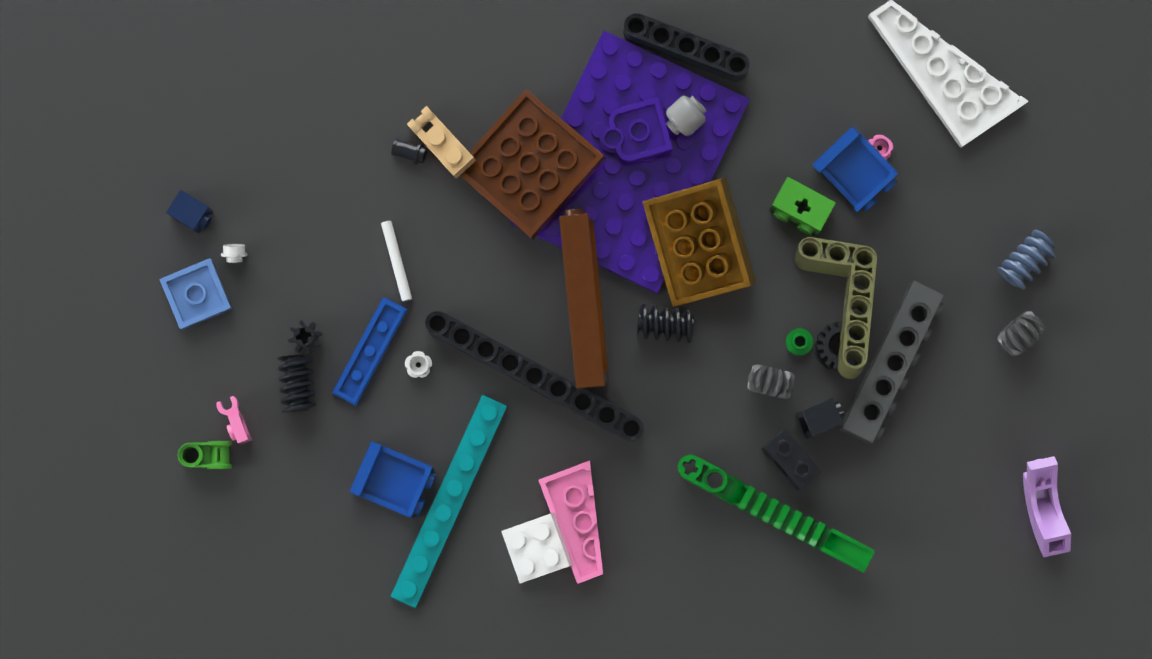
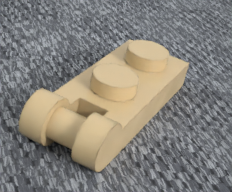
(442, 143)

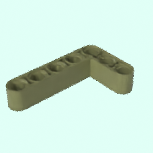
(854, 297)

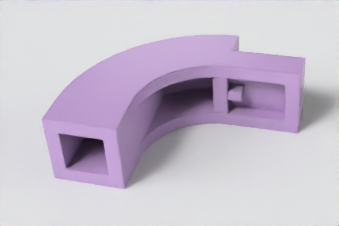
(1044, 507)

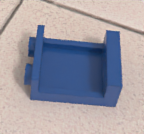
(857, 169)
(393, 480)

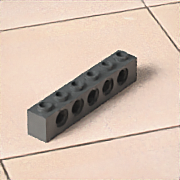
(915, 297)

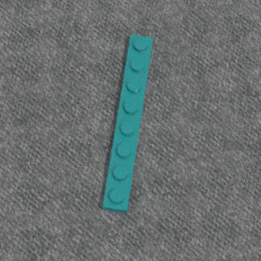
(448, 501)

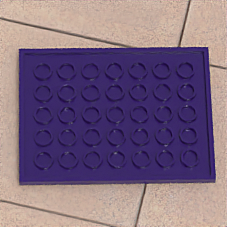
(615, 192)

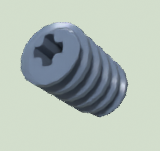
(1027, 259)

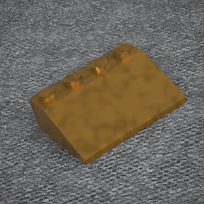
(699, 242)

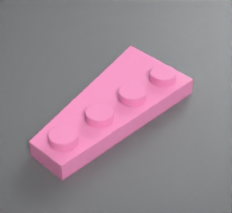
(573, 503)

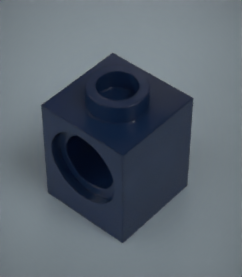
(190, 212)

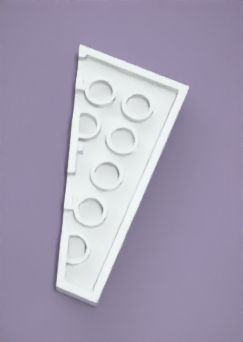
(950, 81)

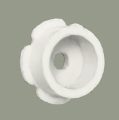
(234, 252)
(410, 364)

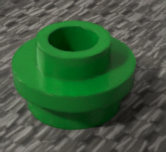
(793, 348)

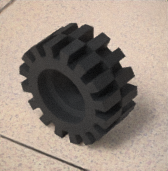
(824, 345)

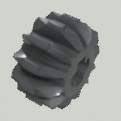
(1021, 333)
(771, 381)

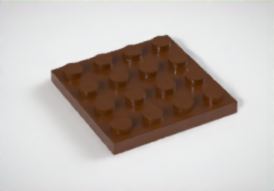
(531, 164)

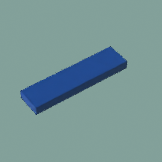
(370, 351)

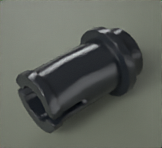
(409, 151)

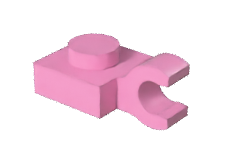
(237, 428)

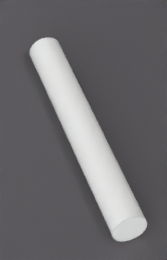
(396, 261)

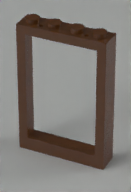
(584, 299)

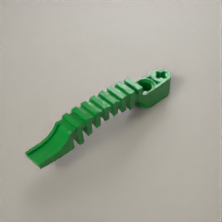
(781, 517)

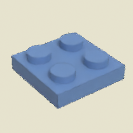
(195, 294)

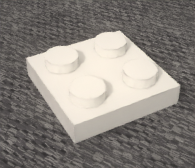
(536, 547)

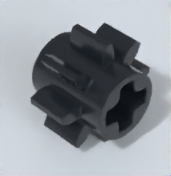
(312, 341)

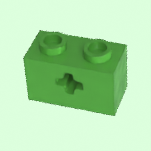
(816, 206)

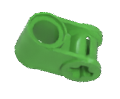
(209, 454)

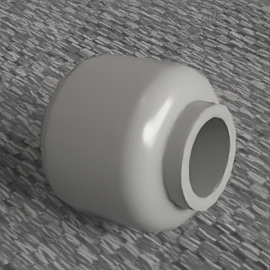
(685, 115)

